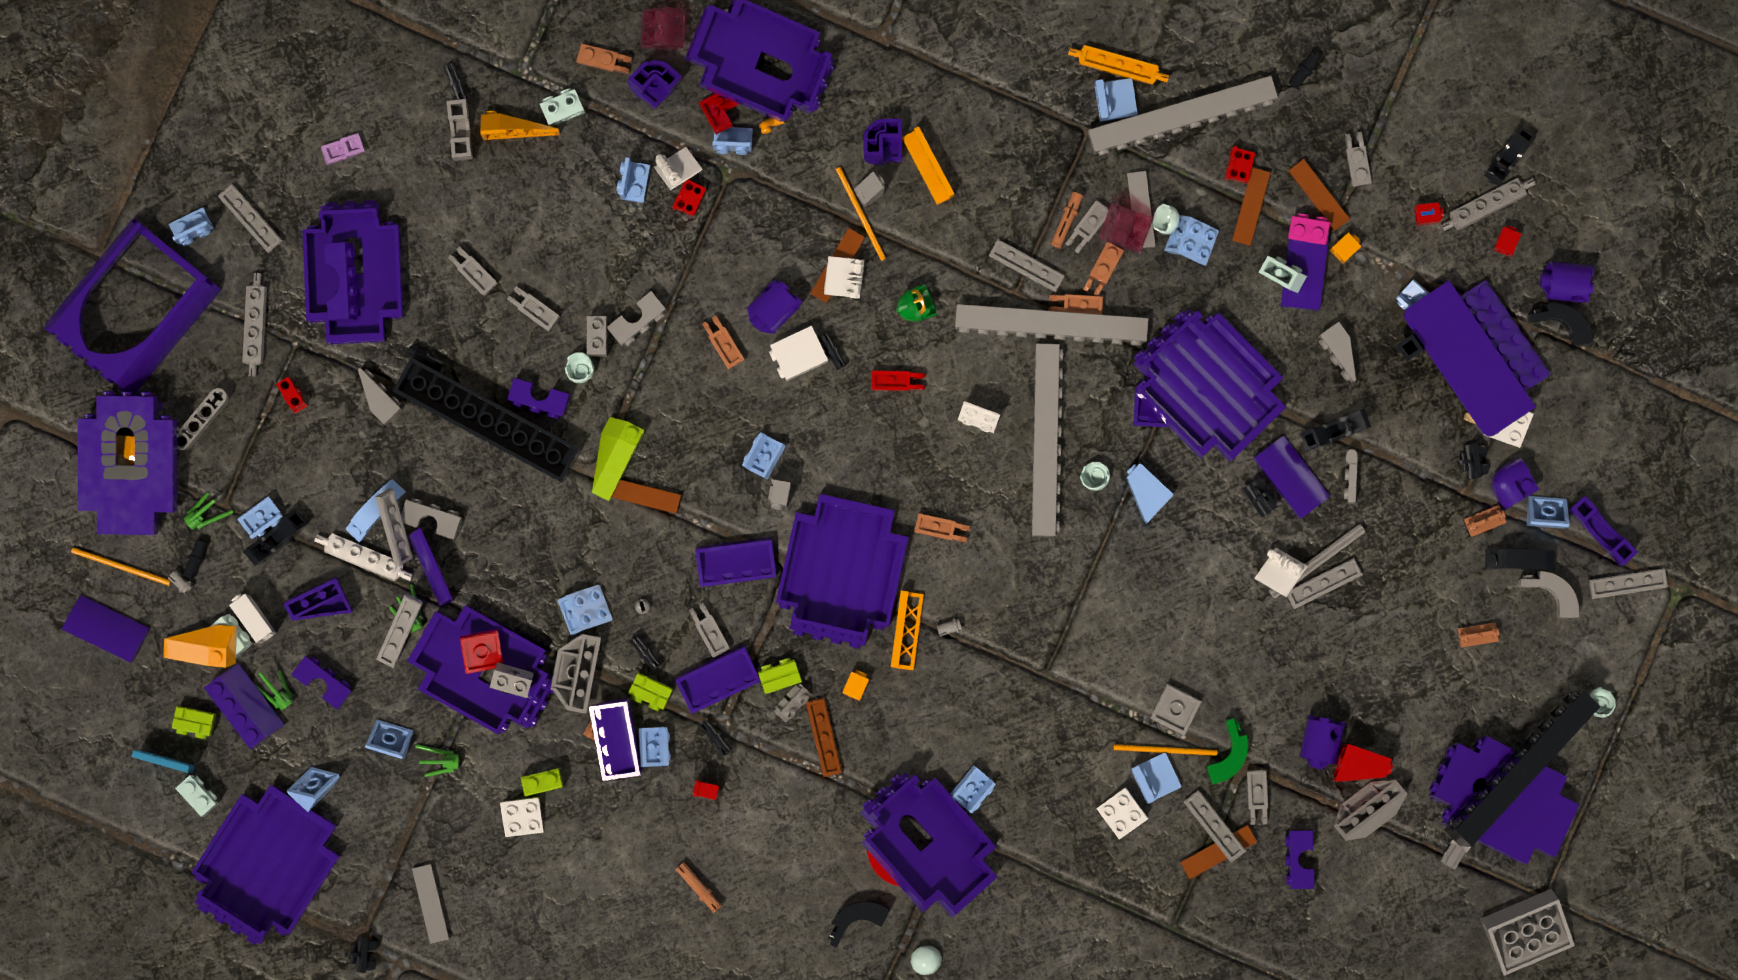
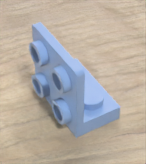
(1115, 99)
(733, 140)
(633, 181)
(191, 226)
(1192, 240)
(584, 609)
(1156, 778)

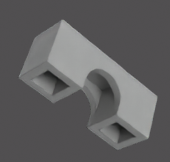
(460, 130)
(651, 310)
(447, 523)

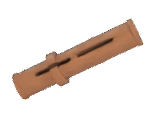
(1075, 199)
(700, 889)

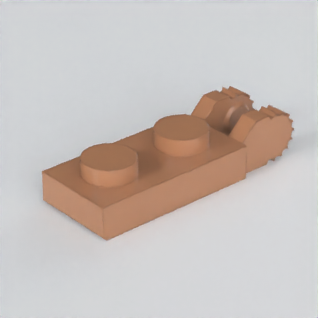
(602, 59)
(1104, 266)
(1078, 304)
(724, 344)
(939, 528)

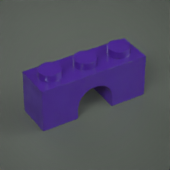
(554, 404)
(337, 690)
(1298, 842)

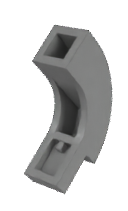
(1563, 593)

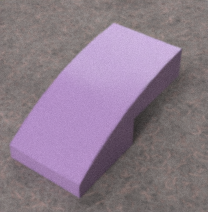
(342, 149)

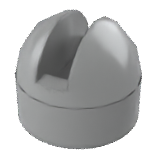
(646, 605)

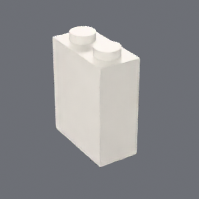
(798, 354)
(252, 618)

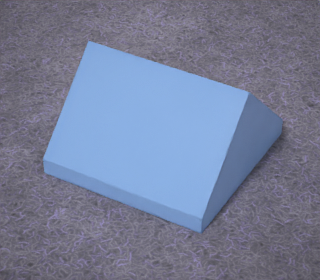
(1547, 512)
(389, 739)
(312, 787)

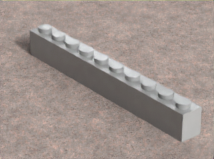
(1182, 115)
(1051, 323)
(1045, 440)

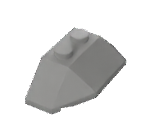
(575, 672)
(1369, 809)

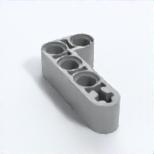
(204, 422)

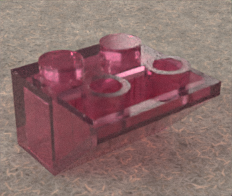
(663, 28)
(1125, 227)

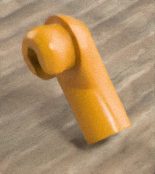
(767, 123)

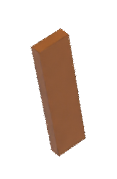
(1318, 194)
(1251, 206)
(846, 249)
(647, 496)
(823, 737)
(1213, 855)

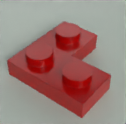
(714, 110)

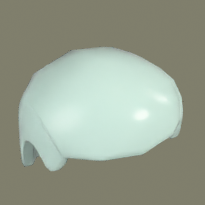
(1166, 219)
(579, 367)
(1095, 476)
(1605, 700)
(926, 960)

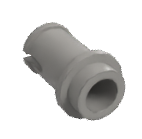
(180, 582)
(949, 627)

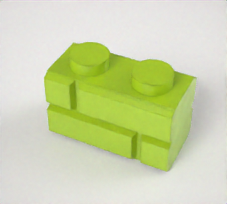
(779, 676)
(650, 691)
(193, 721)
(542, 782)

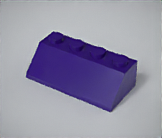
(244, 706)

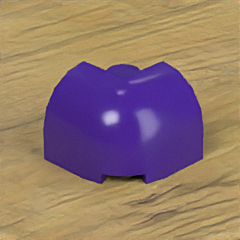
(654, 82)
(883, 142)
(1513, 483)

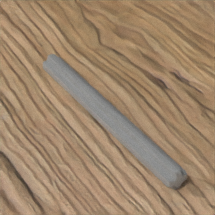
(1328, 553)

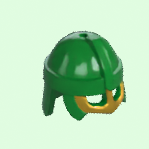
(916, 304)

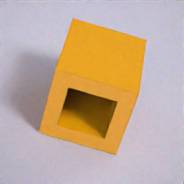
(1346, 247)
(856, 685)

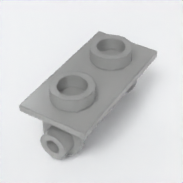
(799, 696)

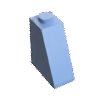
(1147, 491)

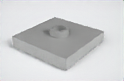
(1175, 709)

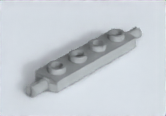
(1488, 204)
(254, 324)

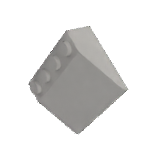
(1528, 932)

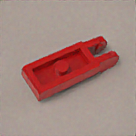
(895, 381)

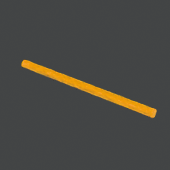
(860, 213)
(121, 566)
(1165, 749)

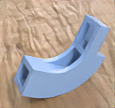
(369, 513)

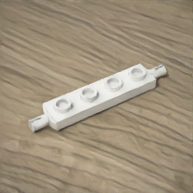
(362, 557)

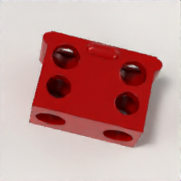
(1238, 164)
(688, 197)
(291, 395)
(705, 790)

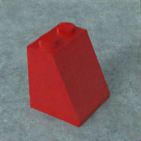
(1360, 764)

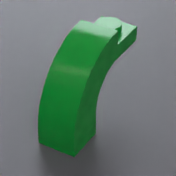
(1234, 761)

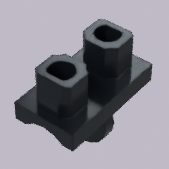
(1471, 461)
(1259, 497)
(362, 963)

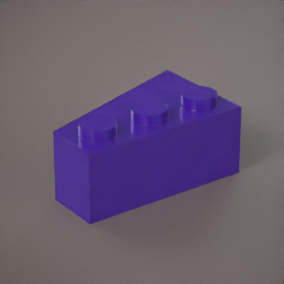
(319, 601)

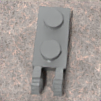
(1357, 161)
(1089, 225)
(474, 273)
(535, 310)
(1351, 475)
(710, 632)
(1257, 794)

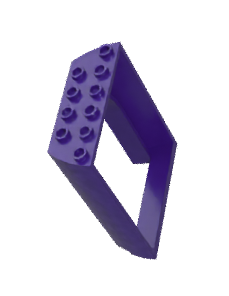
(134, 366)

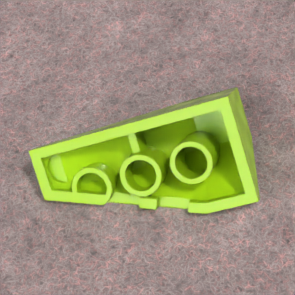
(615, 452)

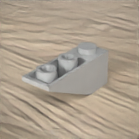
(870, 189)
(1339, 345)
(379, 402)

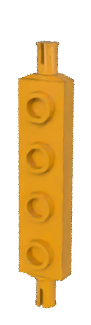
(1118, 65)

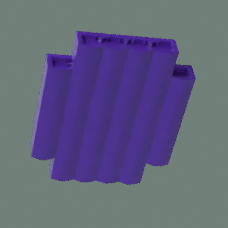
(1215, 361)
(841, 571)
(265, 865)

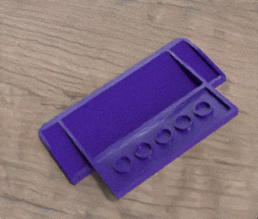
(1478, 353)

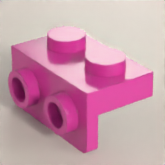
(1309, 230)

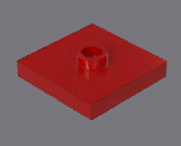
(481, 651)

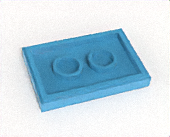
(164, 761)

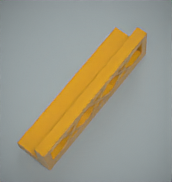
(928, 166)
(900, 627)

